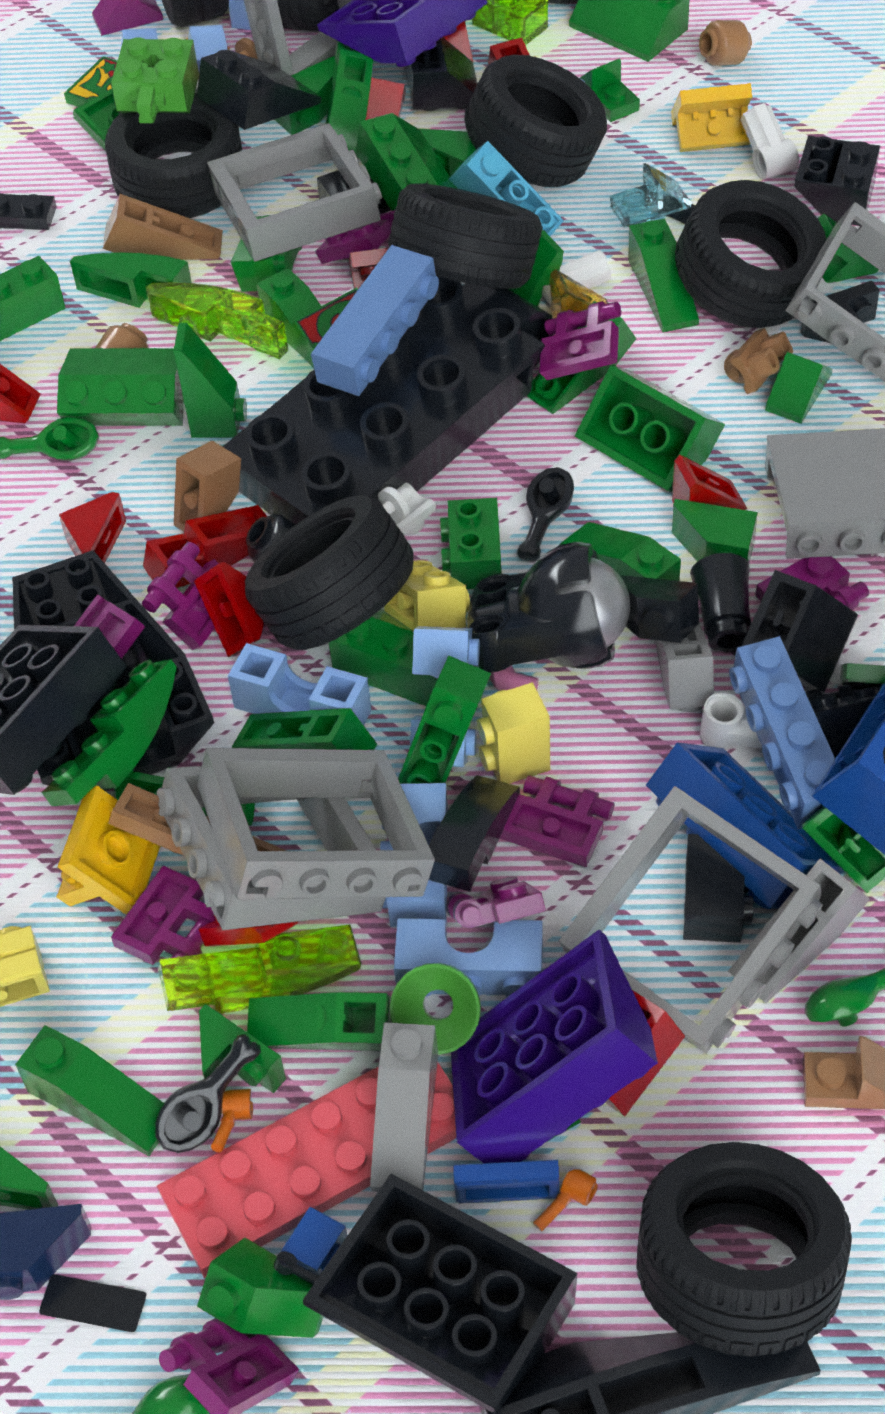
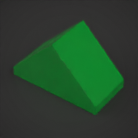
(797, 387)
(847, 848)

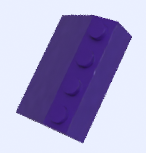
(397, 28)
(549, 1055)

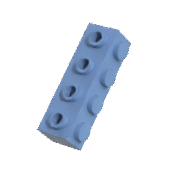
(375, 320)
(784, 724)

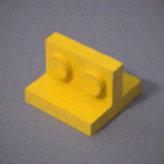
(711, 117)
(103, 857)

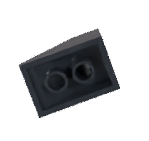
(250, 89)

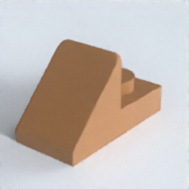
(846, 1078)

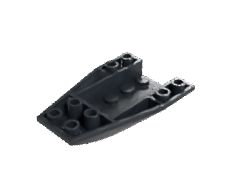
(59, 598)

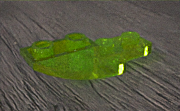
(216, 311)
(279, 967)

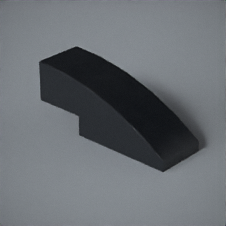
(471, 831)

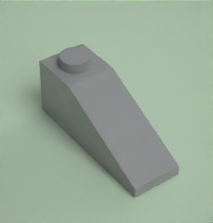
(686, 671)
(841, 905)
(404, 1103)

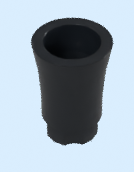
(723, 599)

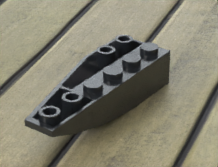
(652, 1377)

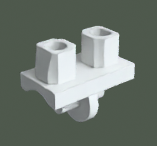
(407, 507)

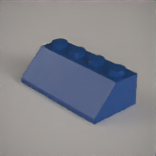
(736, 796)

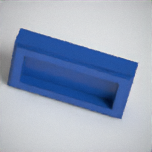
(506, 1181)

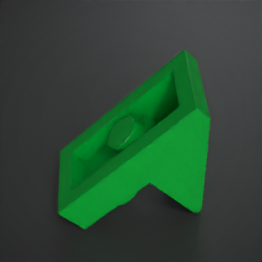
(613, 94)
(845, 262)
(217, 1039)

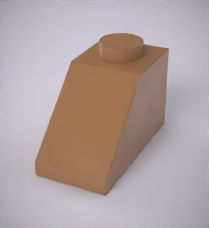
(205, 482)

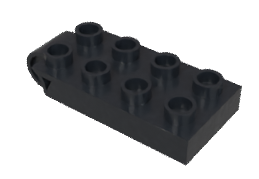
(430, 401)

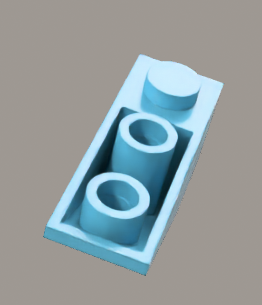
(493, 176)

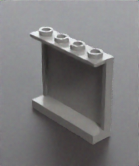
(830, 491)

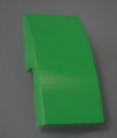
(548, 258)

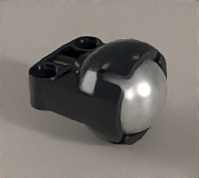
(558, 611)

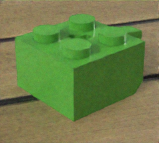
(155, 77)

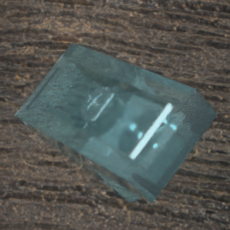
(654, 199)

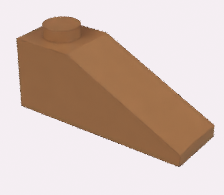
(155, 231)

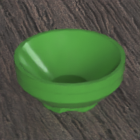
(409, 1008)

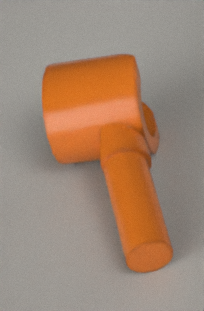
(235, 1106)
(576, 1186)

